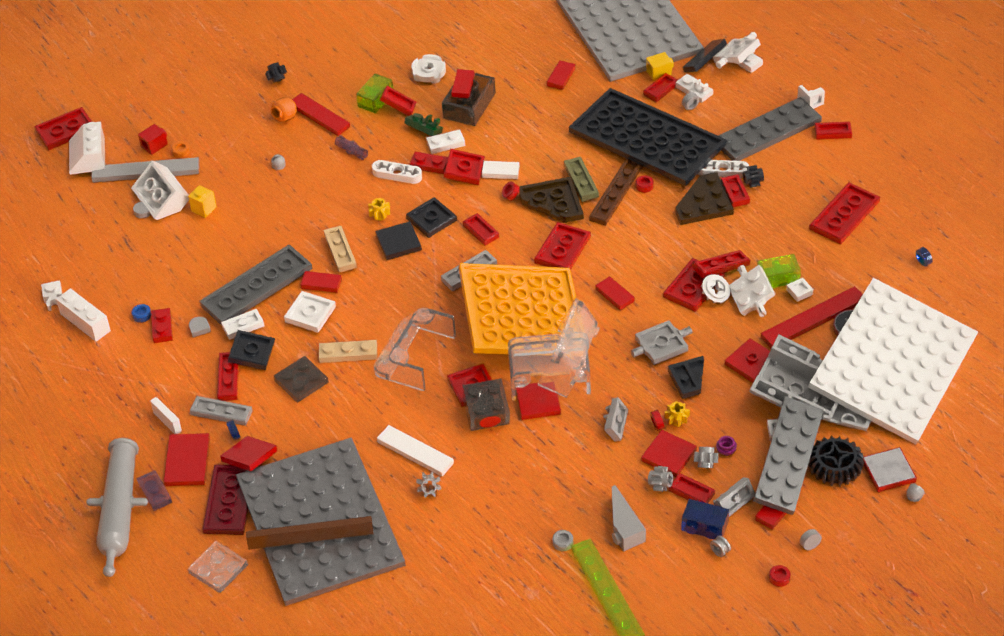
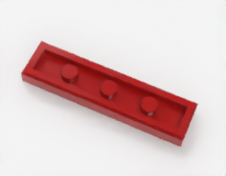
(320, 114)

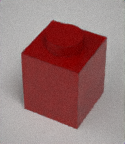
(153, 139)

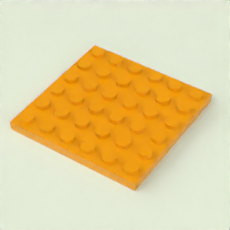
(513, 302)

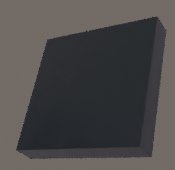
(431, 217)
(398, 240)
(251, 350)

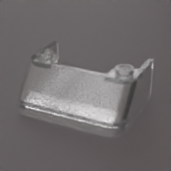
(571, 349)
(531, 356)
(393, 359)

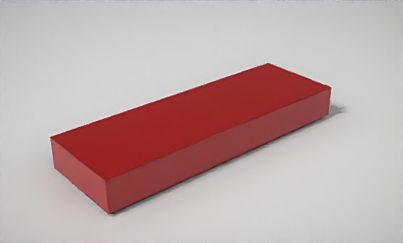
(721, 263)
(227, 378)

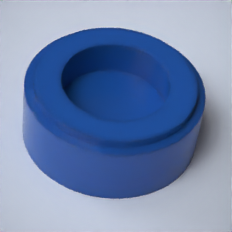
(141, 313)

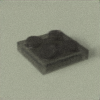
(301, 379)

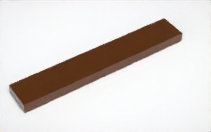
(615, 192)
(309, 532)

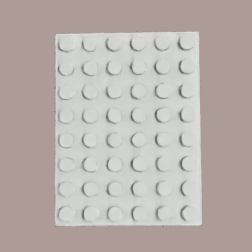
(893, 360)

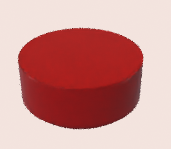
(644, 184)
(510, 190)
(657, 420)
(779, 575)

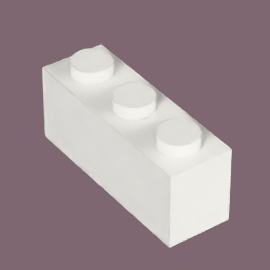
(83, 314)

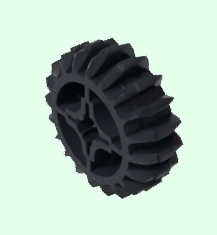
(836, 460)

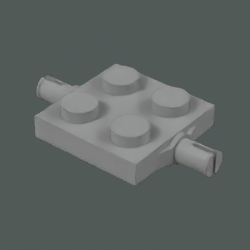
(661, 342)

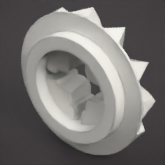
(720, 284)

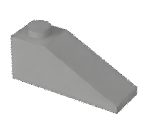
(627, 527)

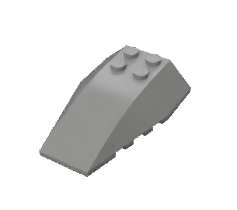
(789, 374)

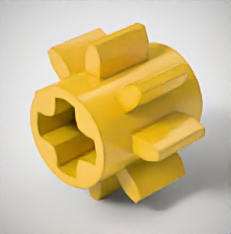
(379, 209)
(677, 413)

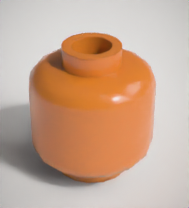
(283, 109)

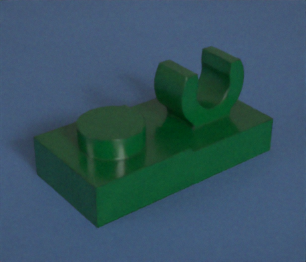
(424, 124)

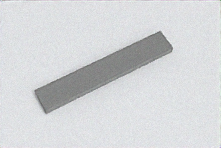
(129, 171)

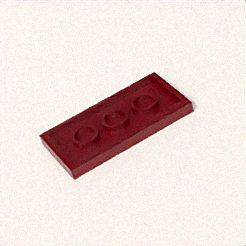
(226, 504)

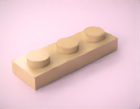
(340, 249)
(348, 351)

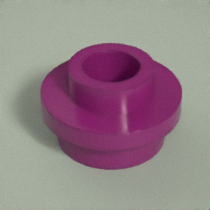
(726, 445)

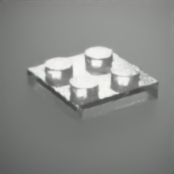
(218, 566)

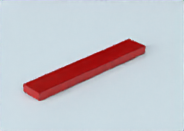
(813, 317)

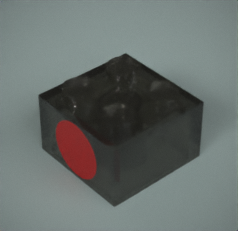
(486, 404)

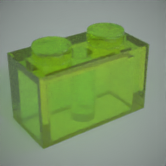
(370, 94)
(781, 270)

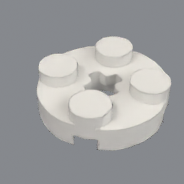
(422, 73)

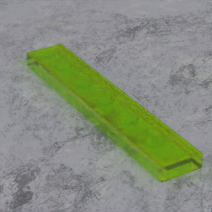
(606, 589)

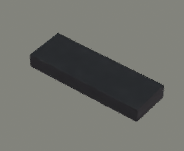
(704, 55)

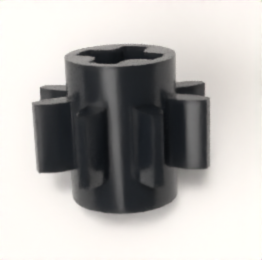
(276, 72)
(753, 176)

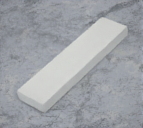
(415, 450)

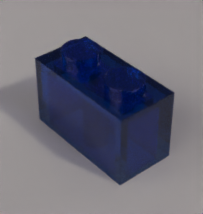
(704, 519)

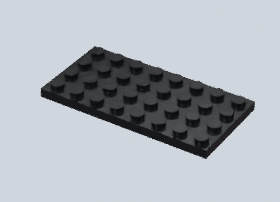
(647, 136)

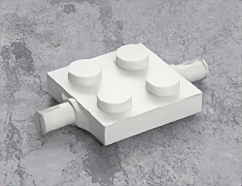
(737, 50)
(751, 290)

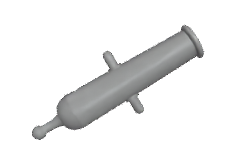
(117, 502)

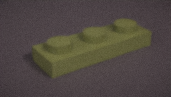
(581, 179)

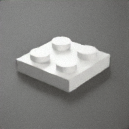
(310, 311)

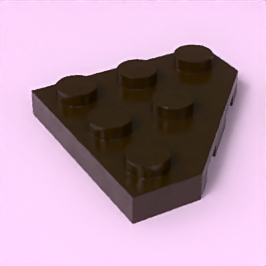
(553, 198)
(704, 201)

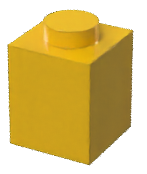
(659, 65)
(202, 201)

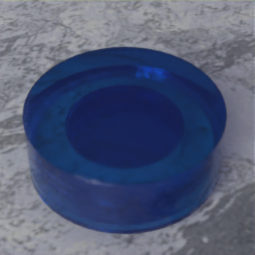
(924, 256)
(233, 429)

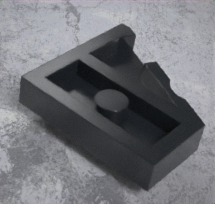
(688, 376)

